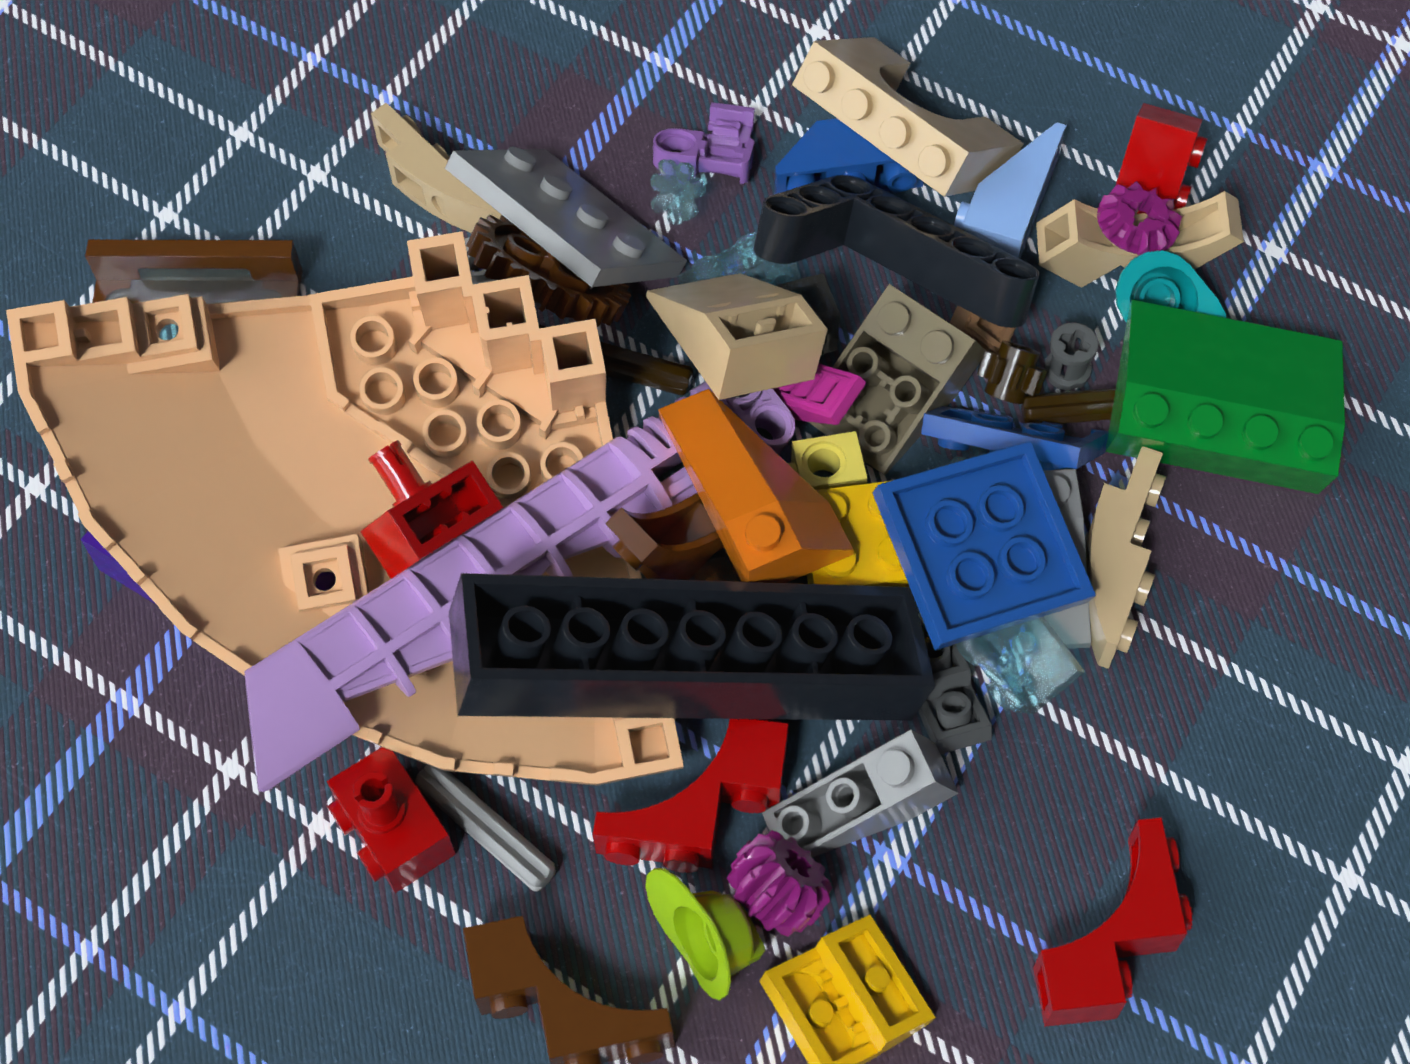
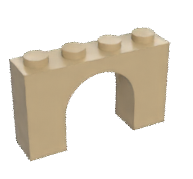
(859, 86)

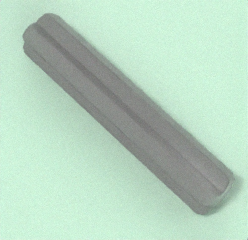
(486, 827)

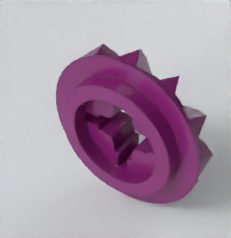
(1153, 234)

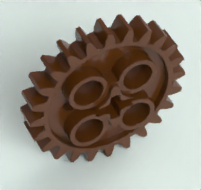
(511, 253)

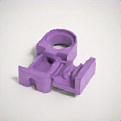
(724, 151)

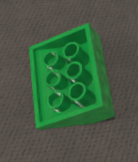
(1230, 397)

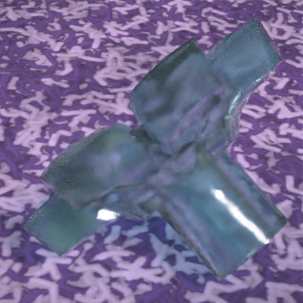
(677, 191)

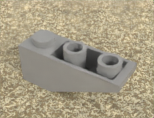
(866, 796)

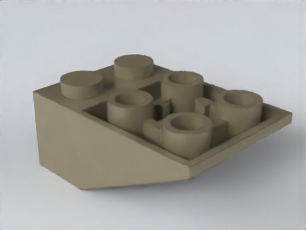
(909, 368)

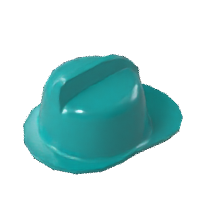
(1165, 281)

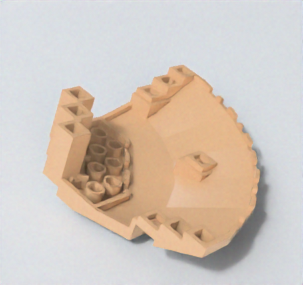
(244, 472)

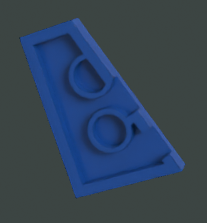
(1056, 451)

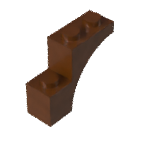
(666, 541)
(577, 1030)

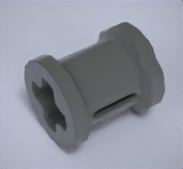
(1064, 353)

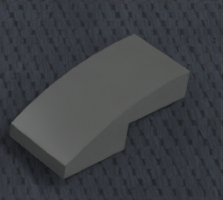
(952, 708)

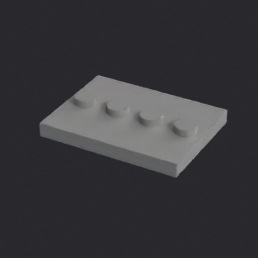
(566, 215)

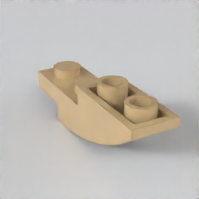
(421, 172)
(1116, 557)

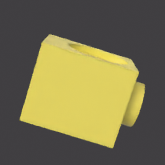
(831, 453)

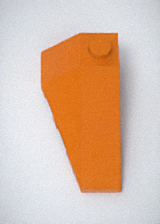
(757, 502)

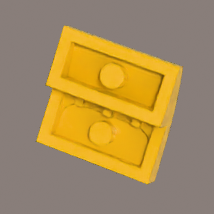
(847, 997)

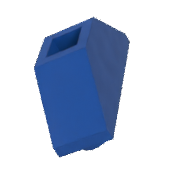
(834, 150)

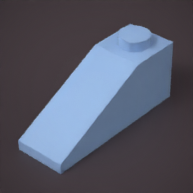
(1011, 195)

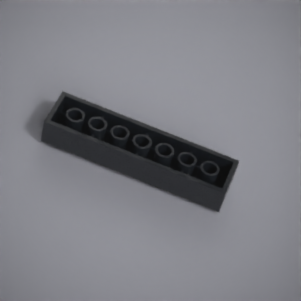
(685, 649)

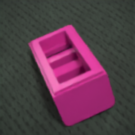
(806, 397)

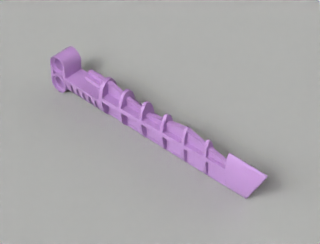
(405, 622)

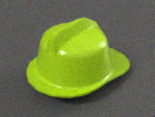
(706, 929)

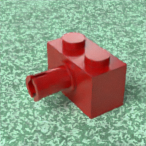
(1161, 151)
(424, 513)
(390, 818)

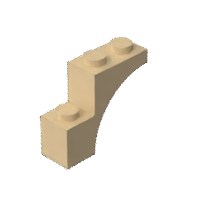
(1080, 252)

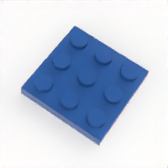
(983, 544)

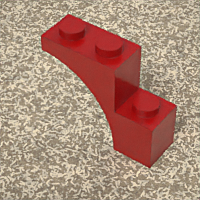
(685, 827)
(1084, 976)

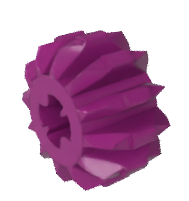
(779, 883)

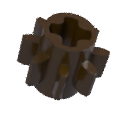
(1011, 372)

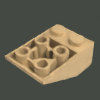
(742, 332)

